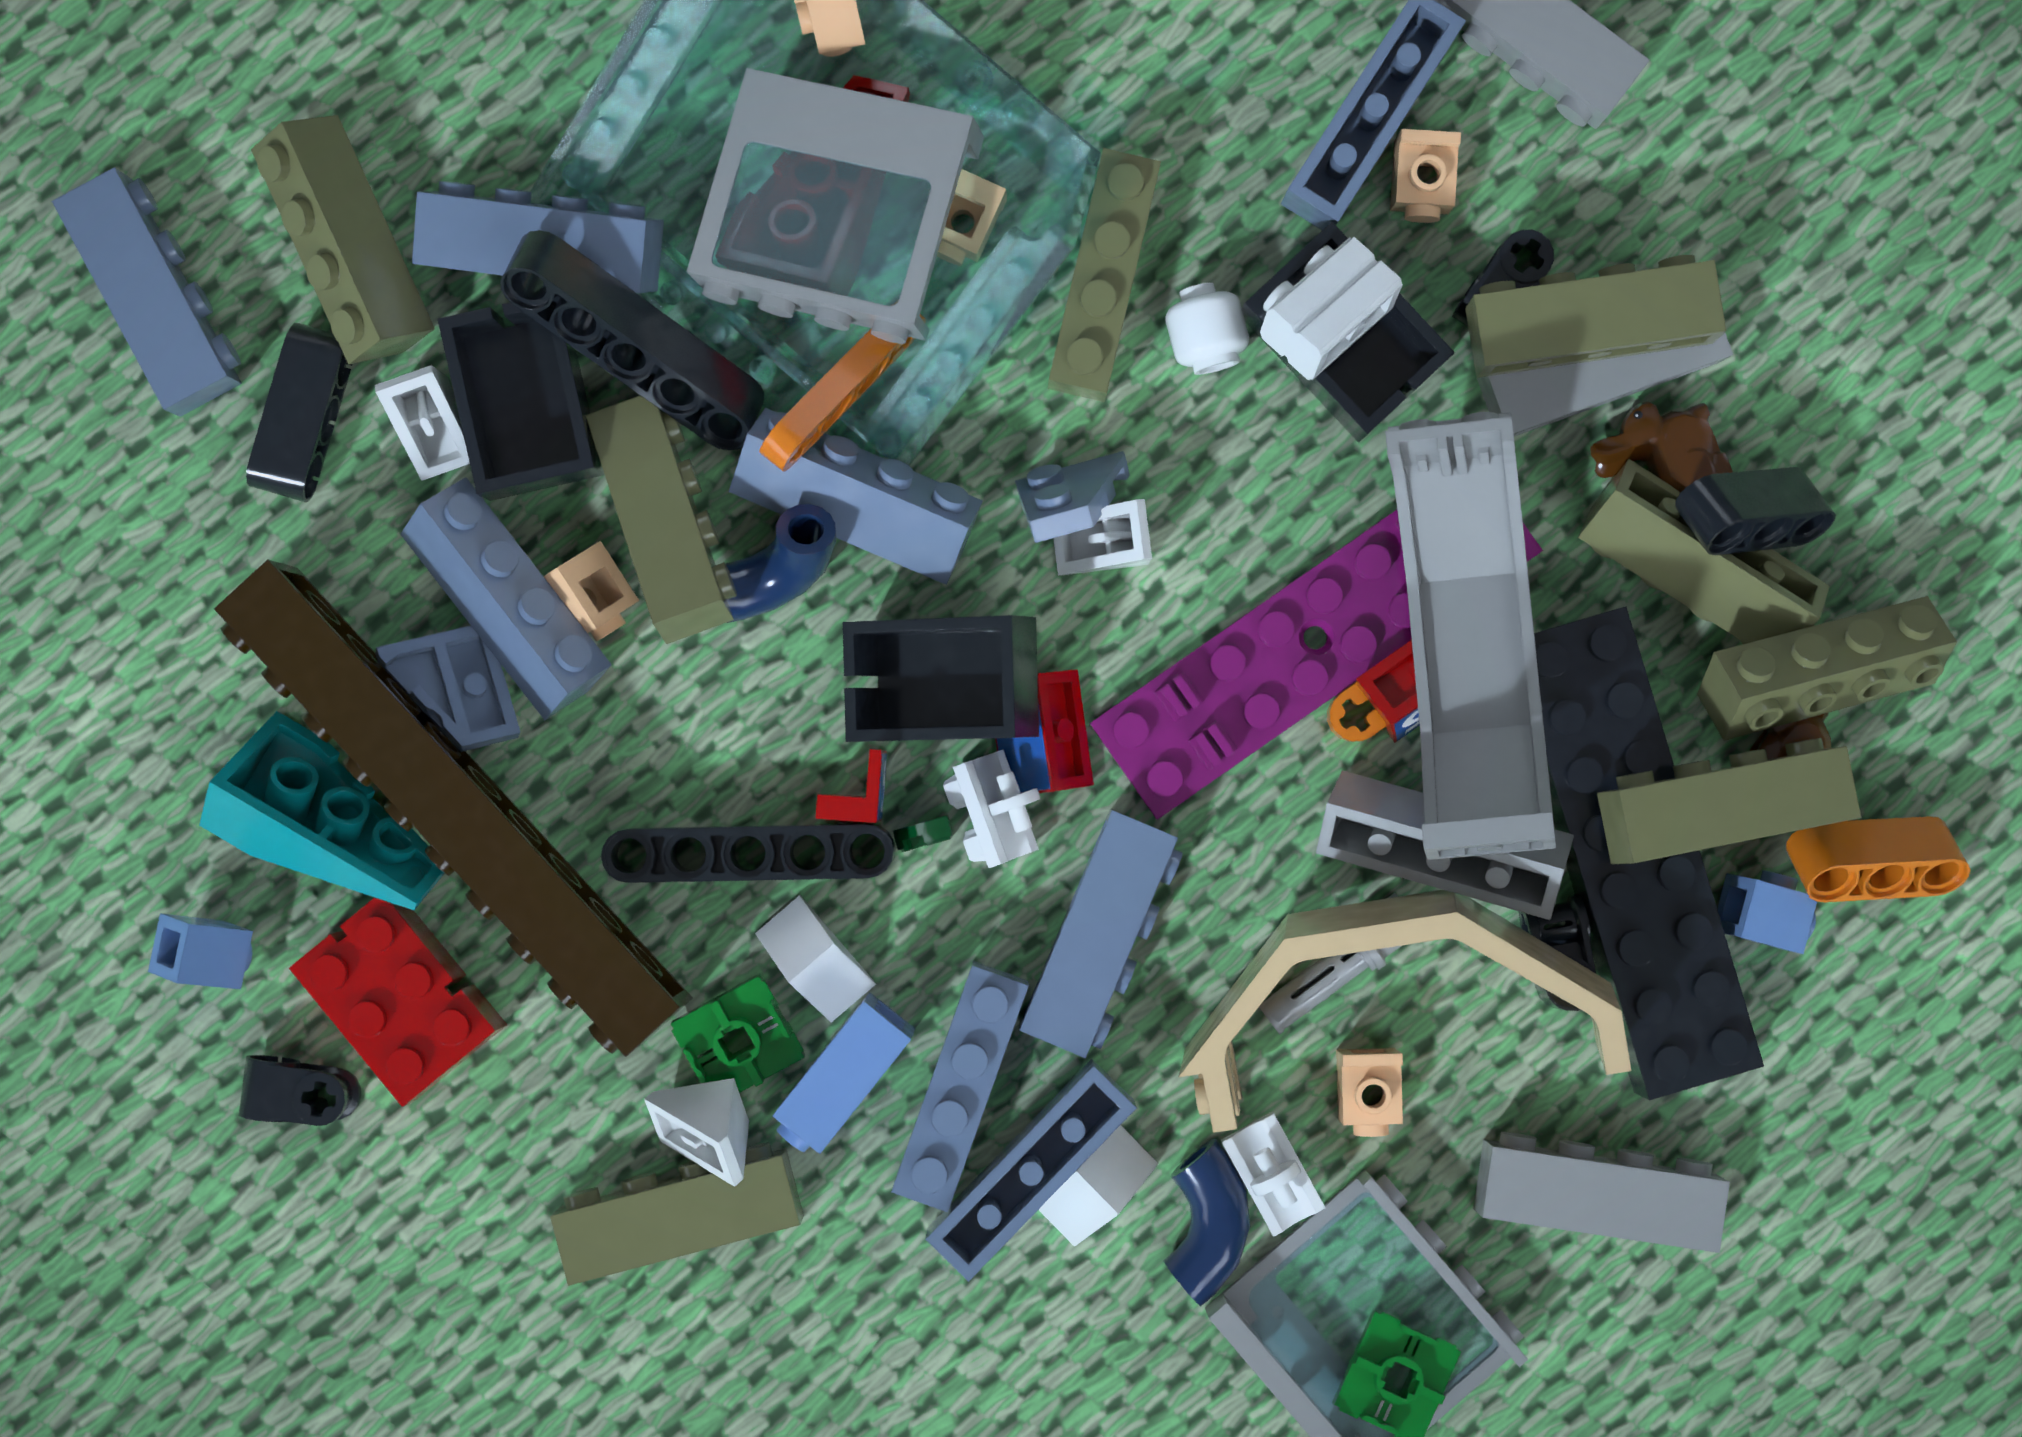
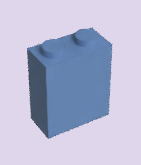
(842, 1075)

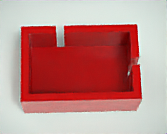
(391, 1000)

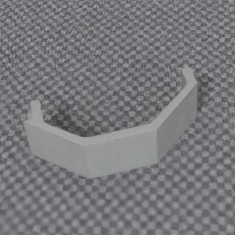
(1471, 637)

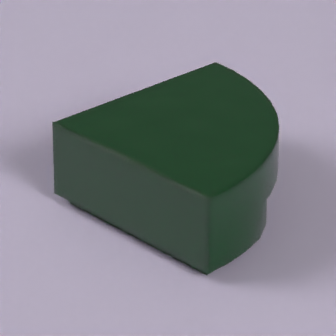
(923, 834)

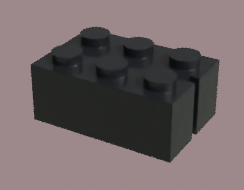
(1374, 370)
(518, 403)
(942, 678)

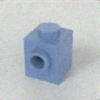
(1767, 911)
(201, 951)

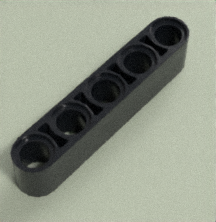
(632, 340)
(721, 862)

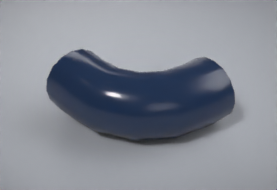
(787, 565)
(1217, 1222)

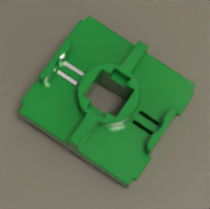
(745, 1005)
(1380, 1345)

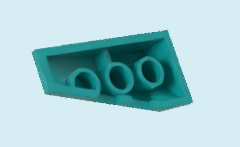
(304, 811)

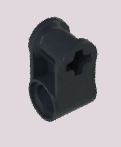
(1502, 266)
(1570, 939)
(290, 1091)

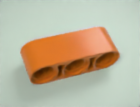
(1878, 859)

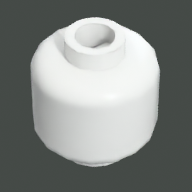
(1207, 329)

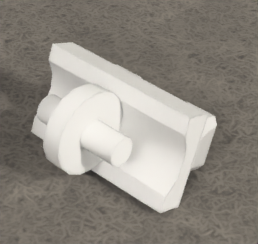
(995, 807)
(1272, 1173)

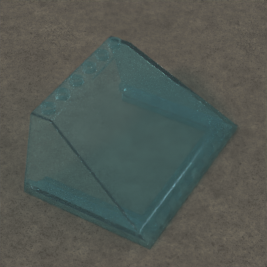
(656, 140)

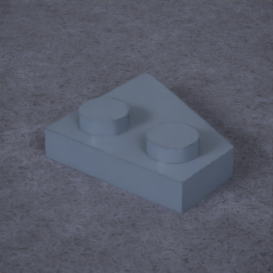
(1069, 497)
(455, 685)

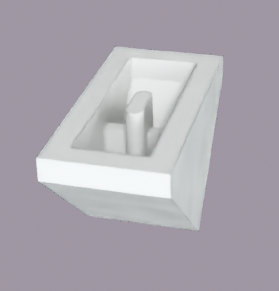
(426, 420)
(1114, 542)
(814, 959)
(704, 1125)
(1099, 1187)

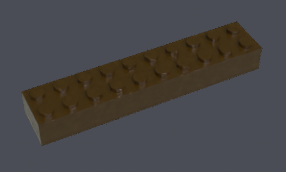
(453, 806)

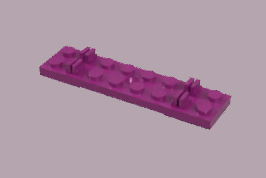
(1261, 673)

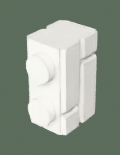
(1329, 307)

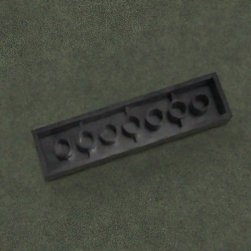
(1648, 919)

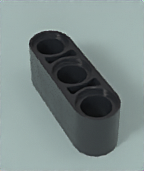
(298, 413)
(1754, 510)

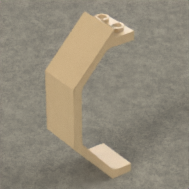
(1379, 926)

